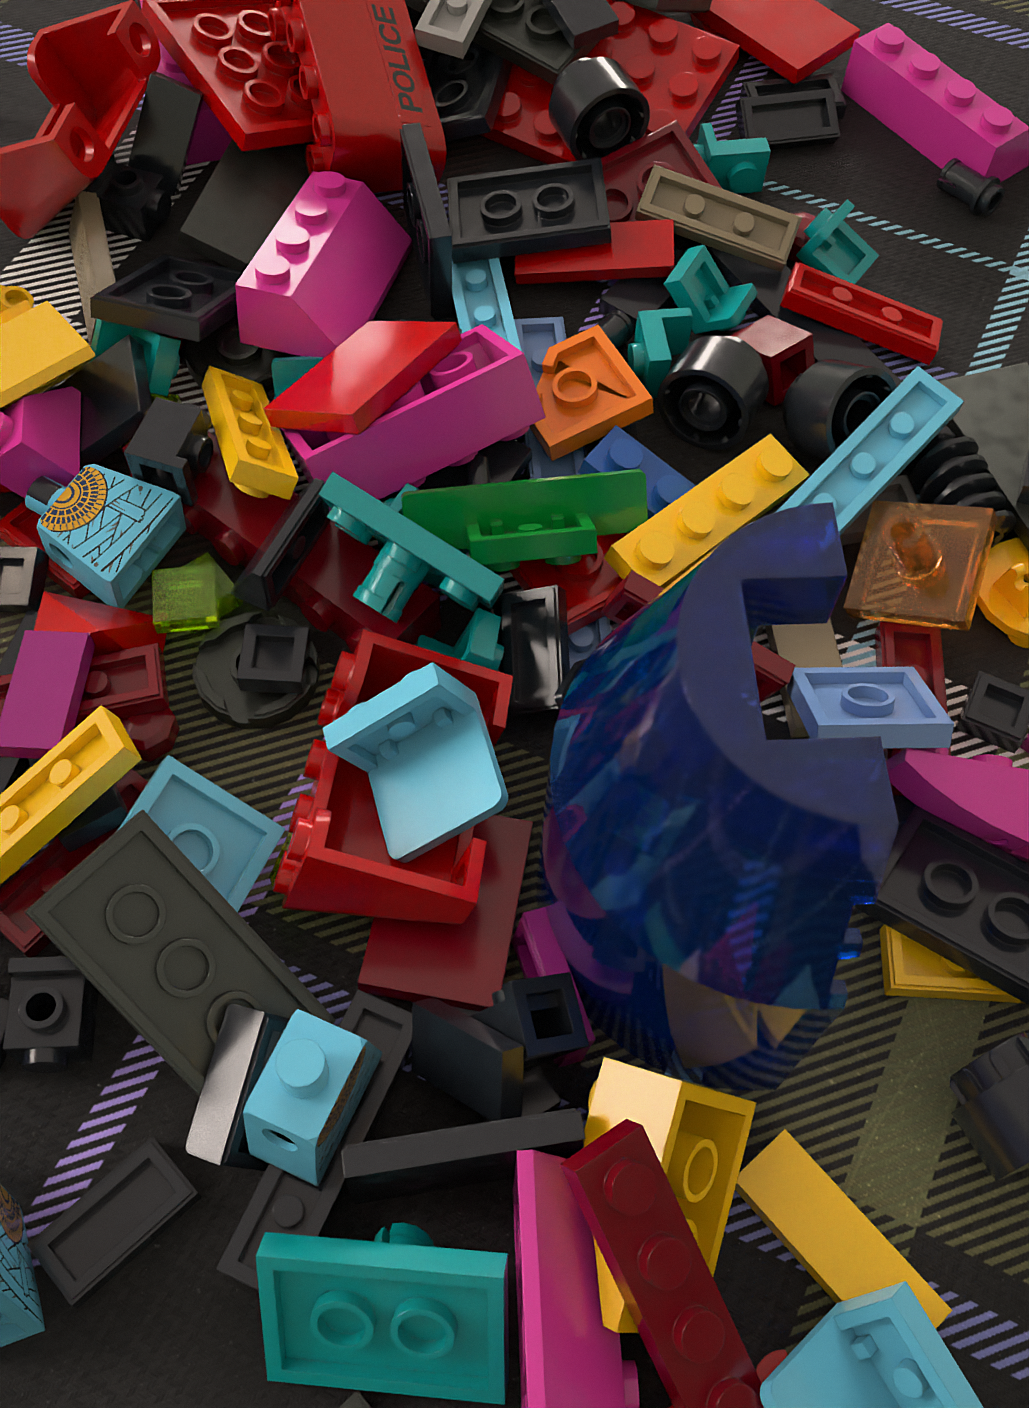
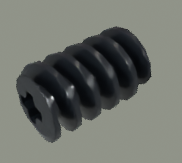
(955, 475)

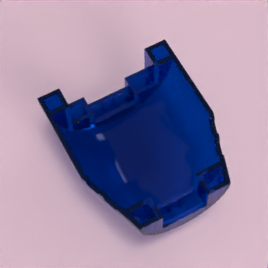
(686, 853)

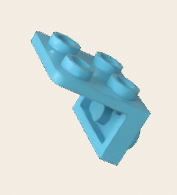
(423, 759)
(871, 1355)

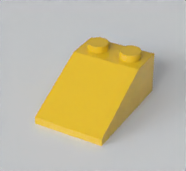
(698, 1143)

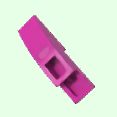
(973, 794)

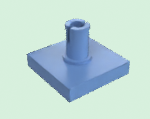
(870, 704)

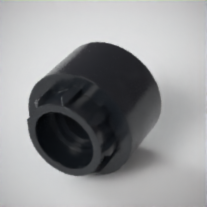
(597, 108)
(713, 392)
(831, 403)
(996, 1105)

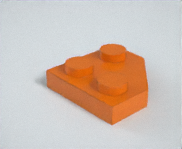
(586, 393)

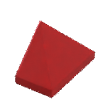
(108, 626)

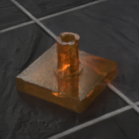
(921, 564)

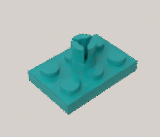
(406, 555)
(385, 1315)

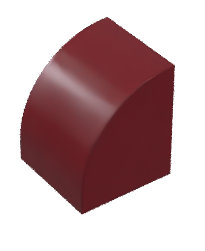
(783, 352)

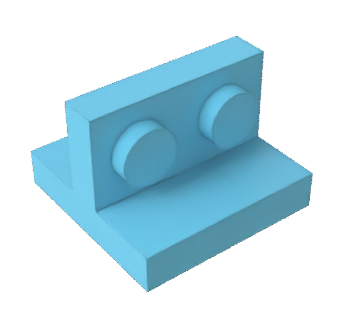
(210, 827)

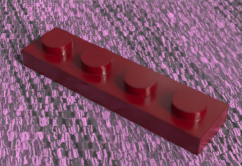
(661, 1271)

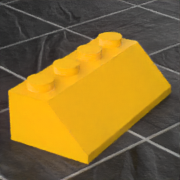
(37, 351)

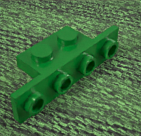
(531, 517)

